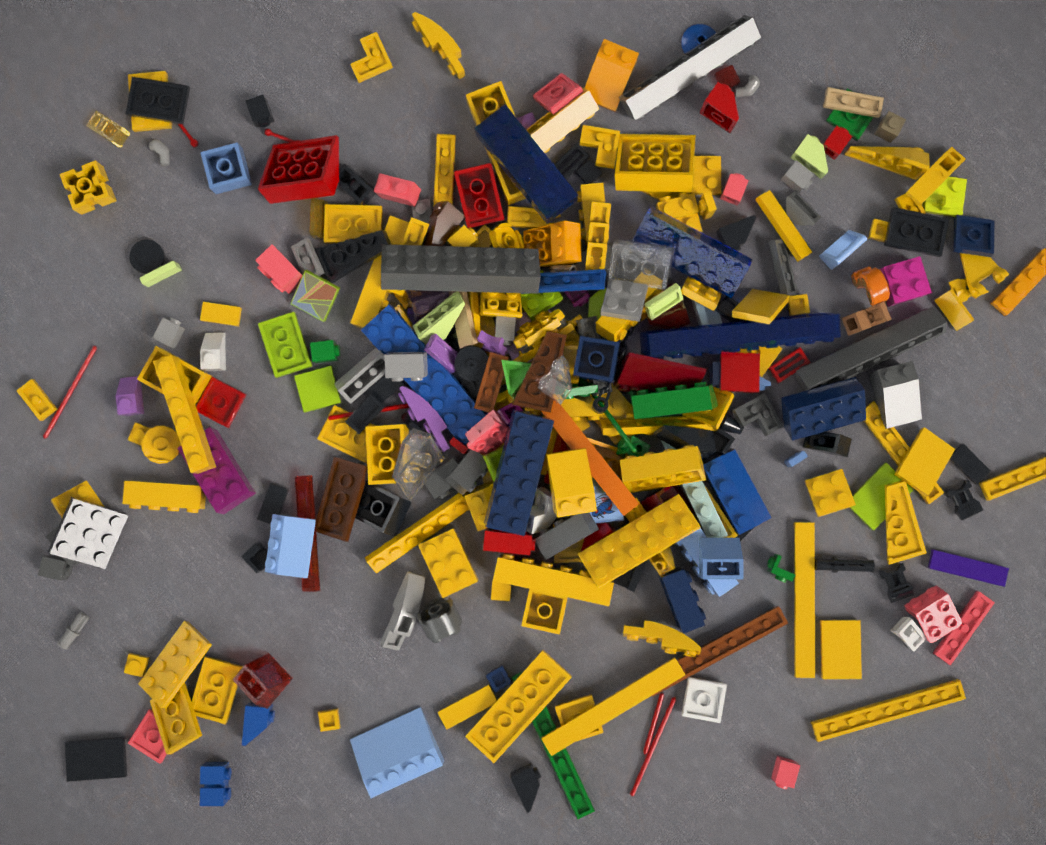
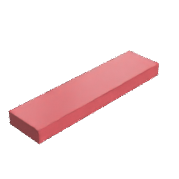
(971, 618)

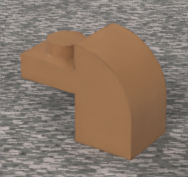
(866, 318)

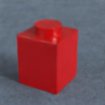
(836, 142)

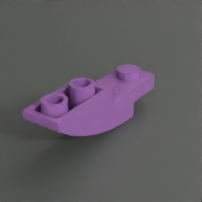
(422, 410)

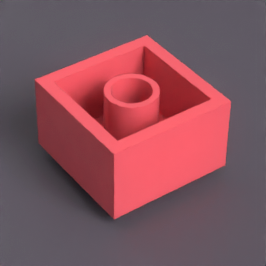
(276, 265)

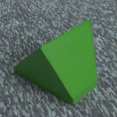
(514, 375)

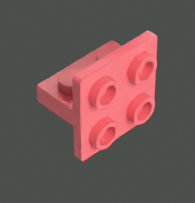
(487, 433)

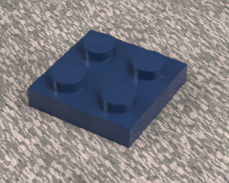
(973, 236)

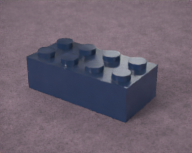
(824, 408)

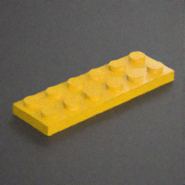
(638, 541)
(518, 706)

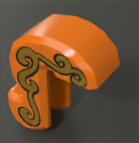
(874, 282)

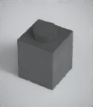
(54, 568)

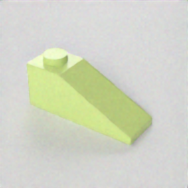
(440, 319)

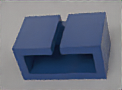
(215, 780)

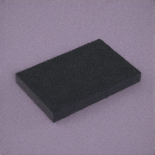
(157, 100)
(916, 232)
(95, 759)

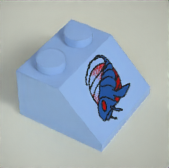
(605, 507)

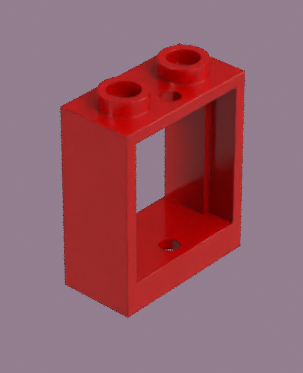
(508, 542)

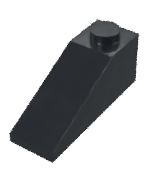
(683, 436)

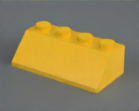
(662, 469)

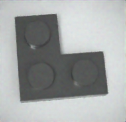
(761, 411)

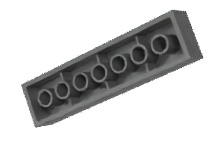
(460, 269)

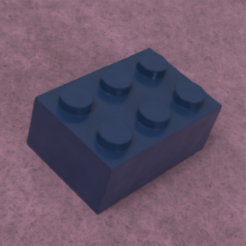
(682, 599)

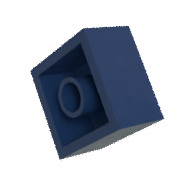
(596, 359)

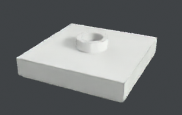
(704, 699)

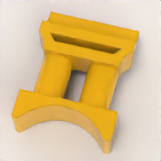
(960, 290)

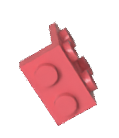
(934, 613)

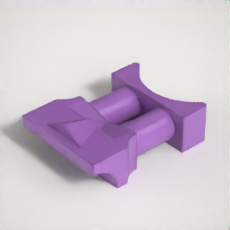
(492, 343)

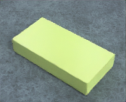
(160, 273)
(663, 301)

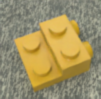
(681, 208)

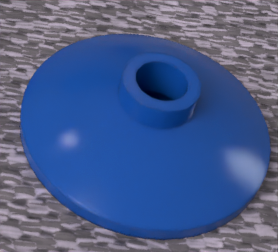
(691, 36)

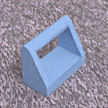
(842, 248)

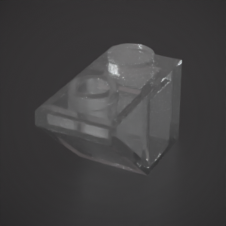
(558, 381)

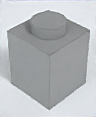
(798, 177)
(506, 329)
(169, 332)

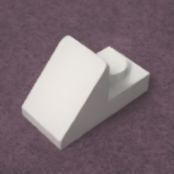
(909, 633)

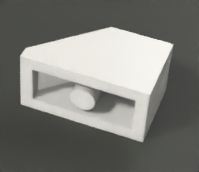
(213, 352)

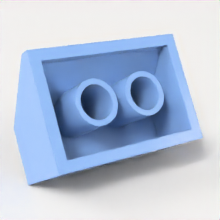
(290, 545)

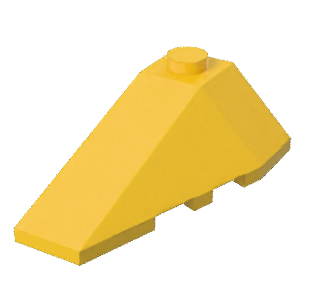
(900, 160)

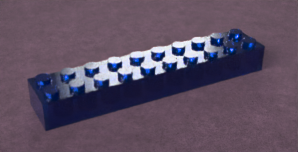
(740, 334)

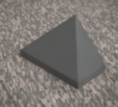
(800, 211)

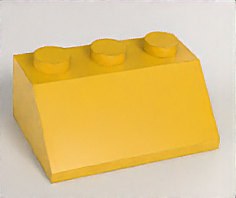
(382, 451)

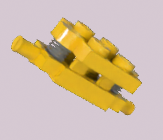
(532, 333)

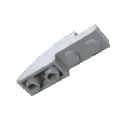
(406, 609)

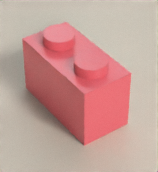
(397, 190)

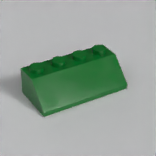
(674, 401)

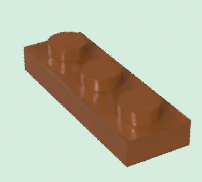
(490, 383)

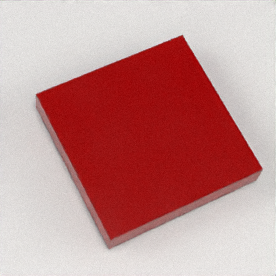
(739, 372)
(220, 402)

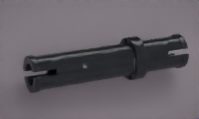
(866, 565)

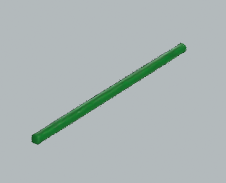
(616, 425)

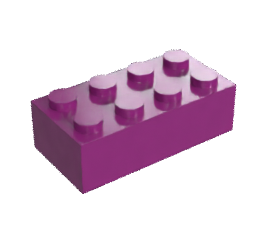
(226, 483)

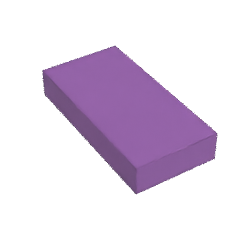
(441, 352)

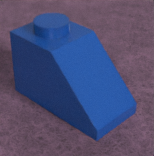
(255, 721)

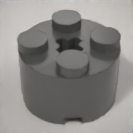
(440, 619)

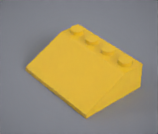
(655, 163)

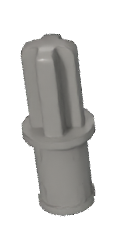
(73, 630)

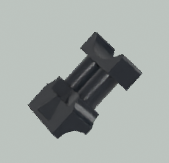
(967, 508)
(900, 591)

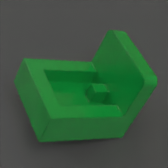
(781, 574)

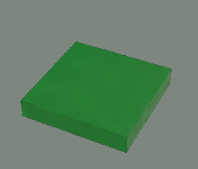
(852, 122)

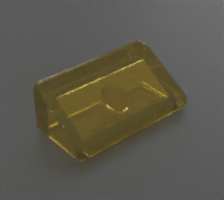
(317, 214)

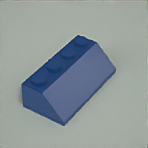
(736, 492)

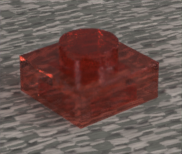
(728, 76)

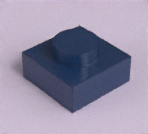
(498, 678)

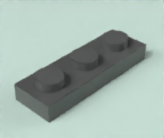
(783, 268)

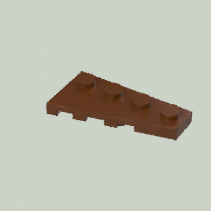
(529, 394)

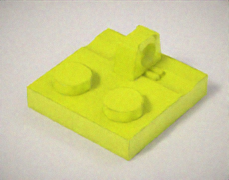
(947, 198)

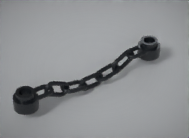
(600, 410)

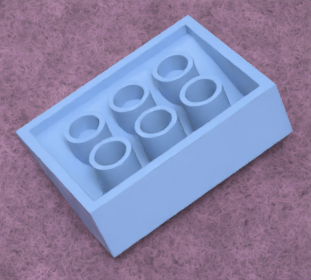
(396, 752)

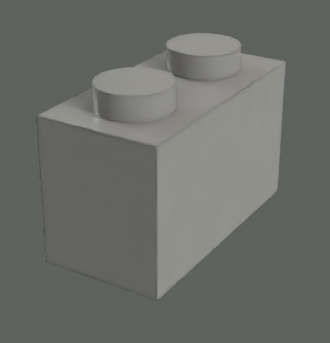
(406, 365)

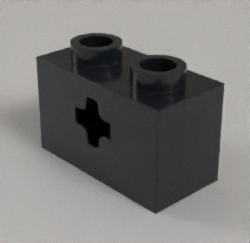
(355, 184)

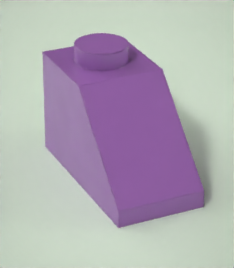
(129, 397)

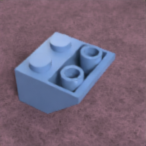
(720, 558)

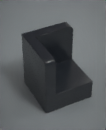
(722, 441)
(256, 557)

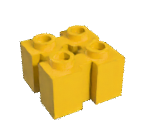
(85, 197)

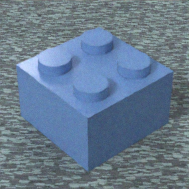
(226, 168)

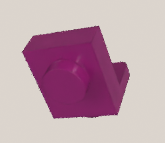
(578, 297)

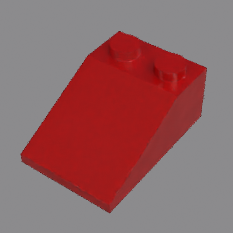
(479, 195)

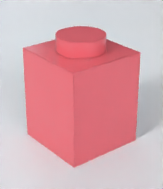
(734, 189)
(785, 772)

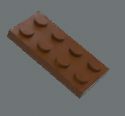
(341, 499)

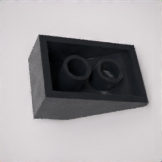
(382, 509)

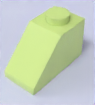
(812, 156)

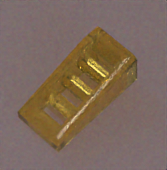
(118, 135)

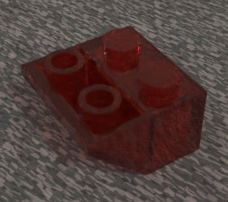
(262, 680)

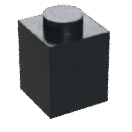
(260, 111)

